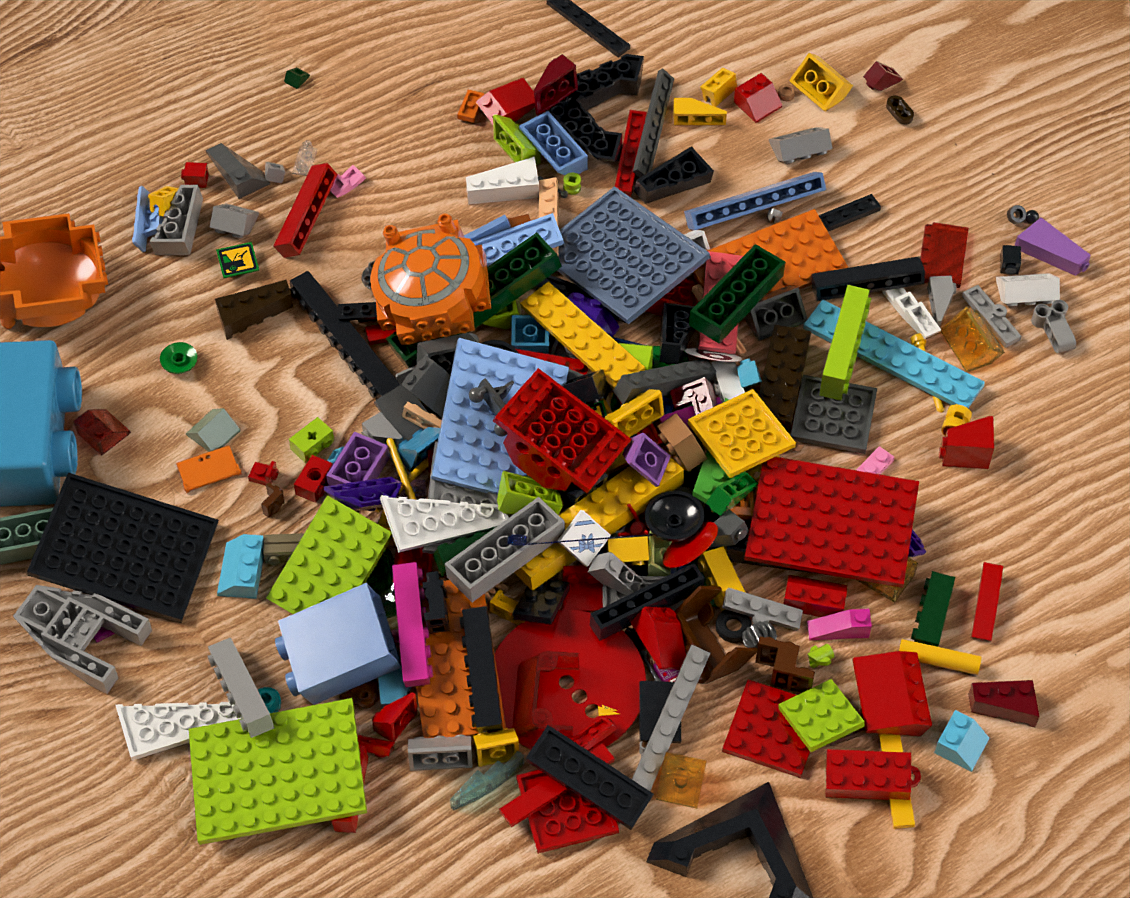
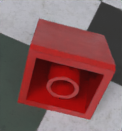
(969, 444)

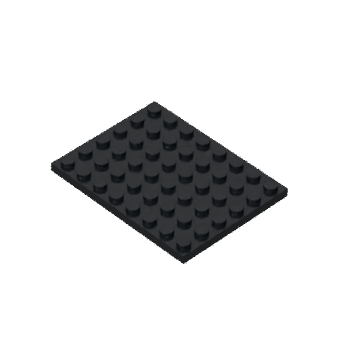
(123, 547)

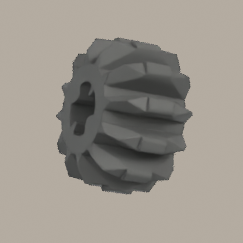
(753, 633)

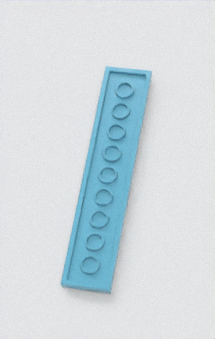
(901, 359)

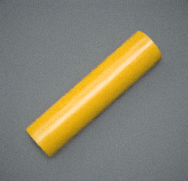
(943, 657)

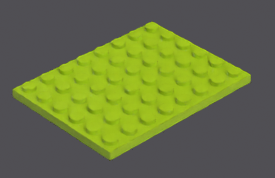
(279, 779)

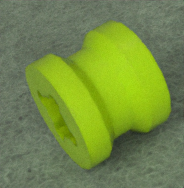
(572, 183)

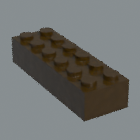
(784, 372)

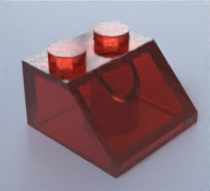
(100, 429)

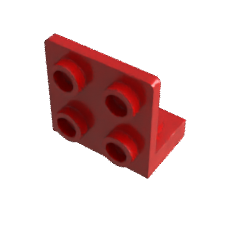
(584, 591)

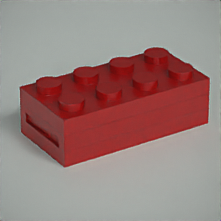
(870, 775)

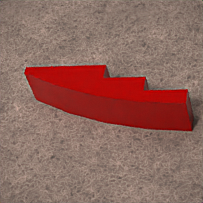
(987, 601)

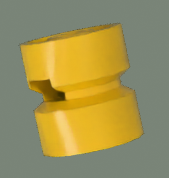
(956, 416)

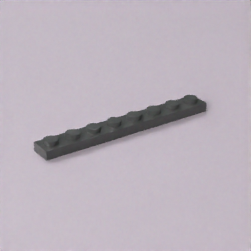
(653, 123)

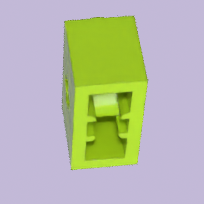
(311, 439)

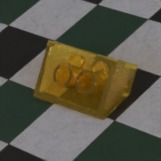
(972, 340)

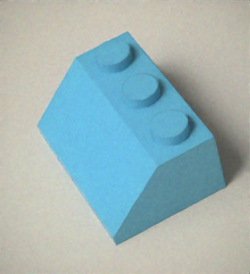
(242, 567)

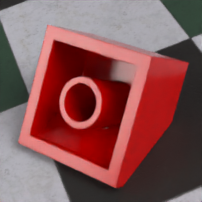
(757, 97)

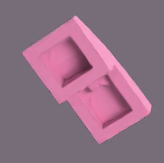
(347, 181)

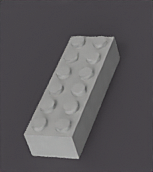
(493, 559)

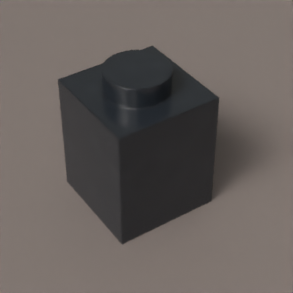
(1010, 259)

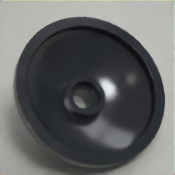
(674, 508)

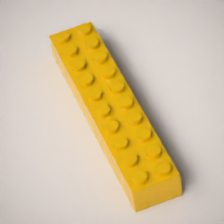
(609, 509)

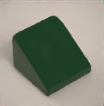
(296, 77)

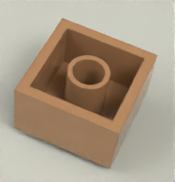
(681, 442)

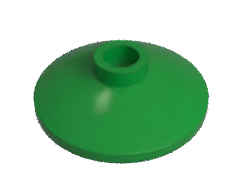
(178, 352)

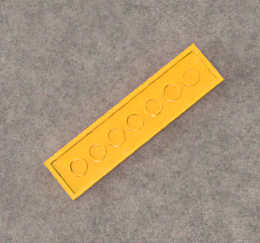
(580, 334)

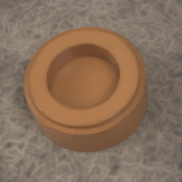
(786, 92)

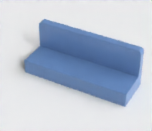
(493, 227)

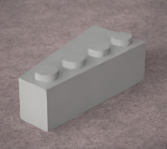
(179, 226)

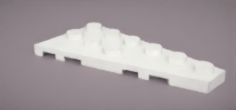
(434, 521)
(167, 724)

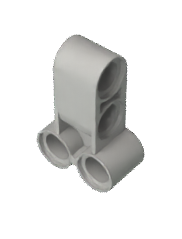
(1055, 325)

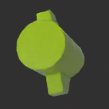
(820, 656)

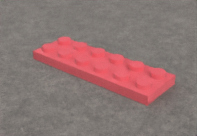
(715, 270)

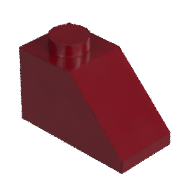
(881, 76)

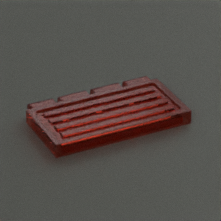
(944, 251)

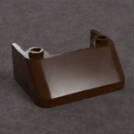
(694, 617)

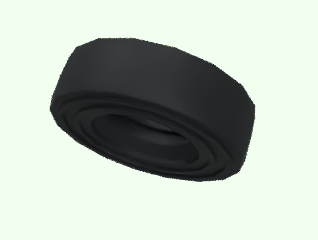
(725, 633)

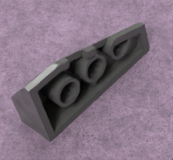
(239, 173)

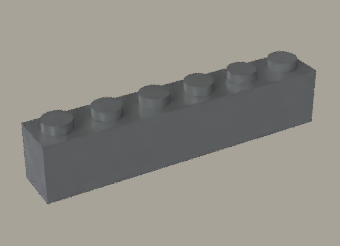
(662, 379)

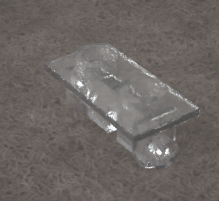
(304, 158)

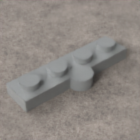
(993, 315)
(762, 609)

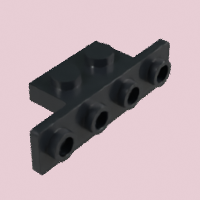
(357, 311)

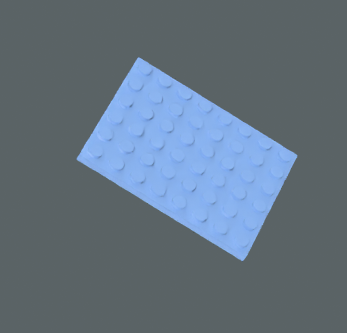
(467, 445)

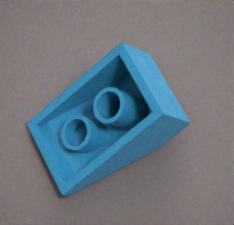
(417, 446)

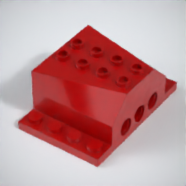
(558, 435)

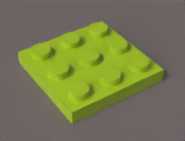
(821, 715)

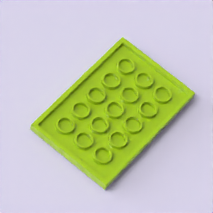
(330, 558)

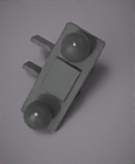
(493, 398)

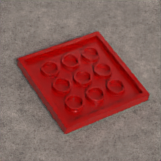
(763, 733)
(564, 820)

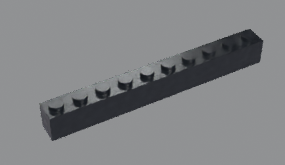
(342, 335)

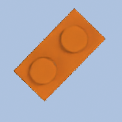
(469, 107)

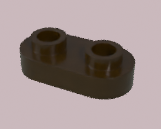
(902, 111)

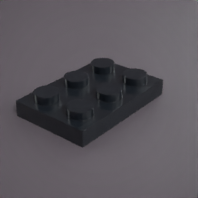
(541, 603)

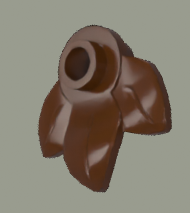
(363, 694)

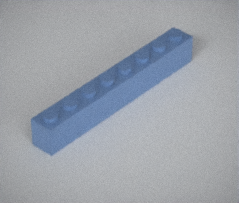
(755, 200)

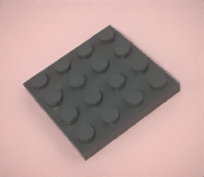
(832, 421)

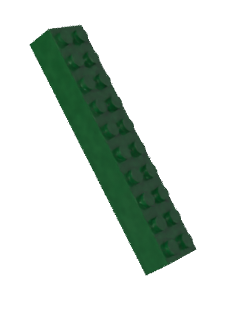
(508, 280)

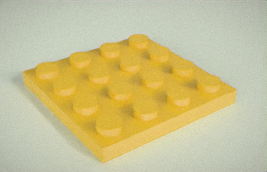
(741, 433)

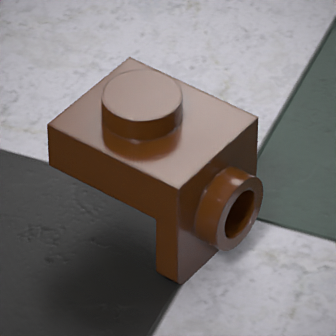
(274, 501)

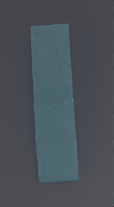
(483, 784)

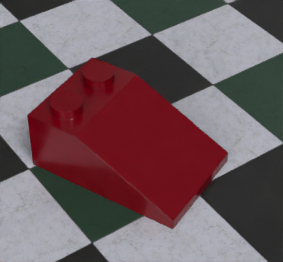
(555, 83)

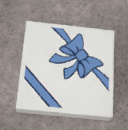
(584, 528)

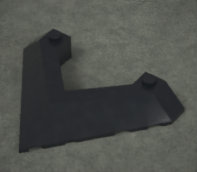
(593, 89)
(750, 816)

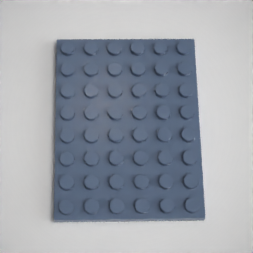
(626, 255)

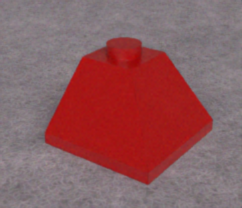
(395, 717)

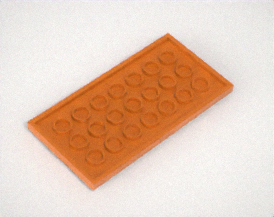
(798, 241)
(445, 701)

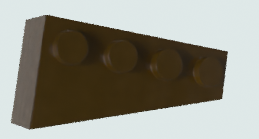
(252, 306)

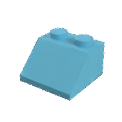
(962, 741)

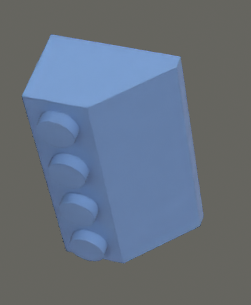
(555, 144)

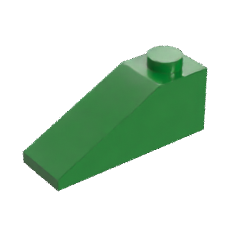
(731, 493)

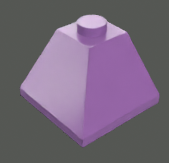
(647, 458)

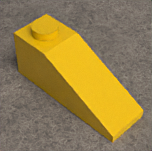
(694, 112)

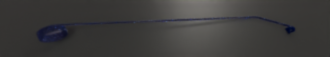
(522, 538)

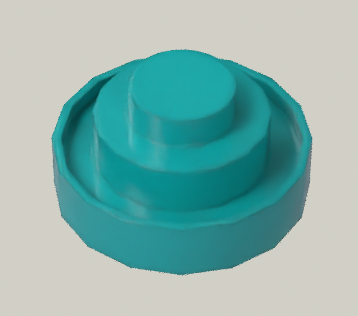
(271, 699)

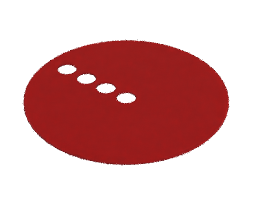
(606, 673)

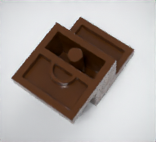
(783, 659)

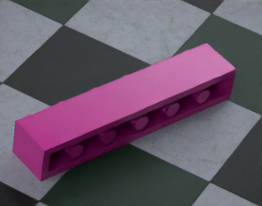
(411, 625)

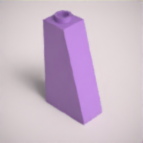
(1053, 247)

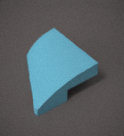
(392, 687)

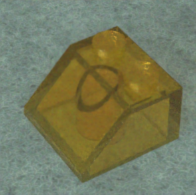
(681, 780)

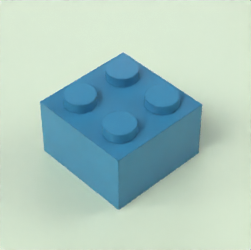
(529, 334)

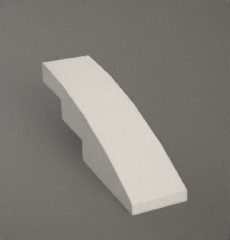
(912, 312)

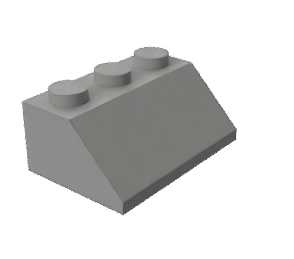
(801, 144)
(440, 753)

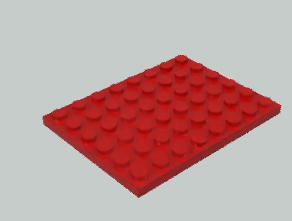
(832, 521)

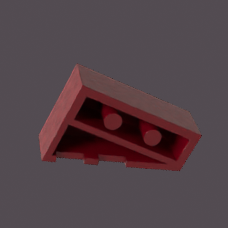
(1006, 700)

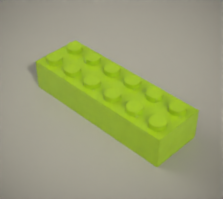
(845, 343)

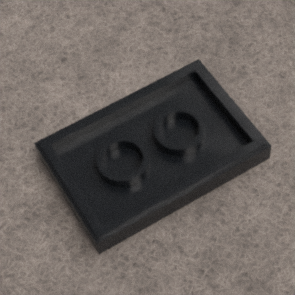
(651, 702)

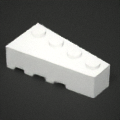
(504, 183)

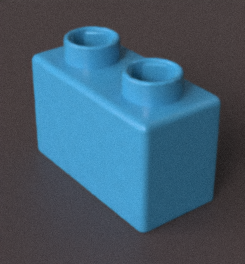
(32, 419)

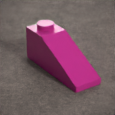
(841, 625)

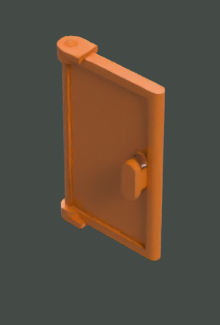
(208, 470)

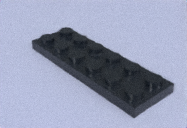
(589, 777)

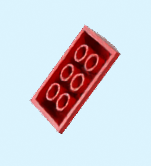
(892, 693)

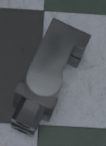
(435, 591)

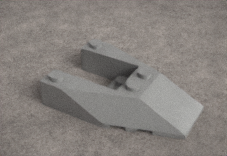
(67, 623)

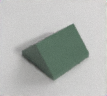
(214, 430)

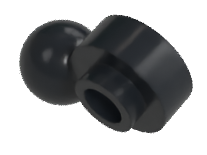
(1030, 216)

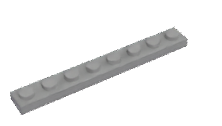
(670, 717)

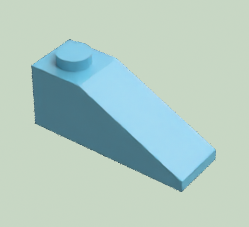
(748, 373)

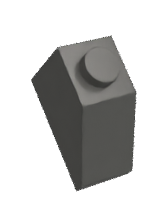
(730, 530)

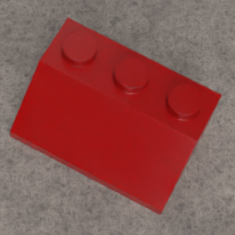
(815, 596)

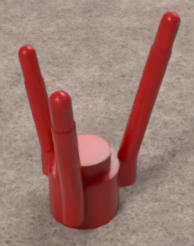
(637, 527)

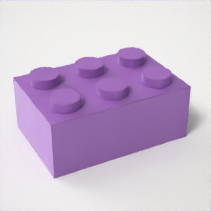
(359, 461)

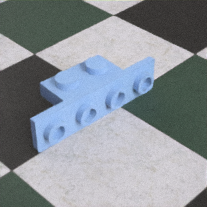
(145, 220)

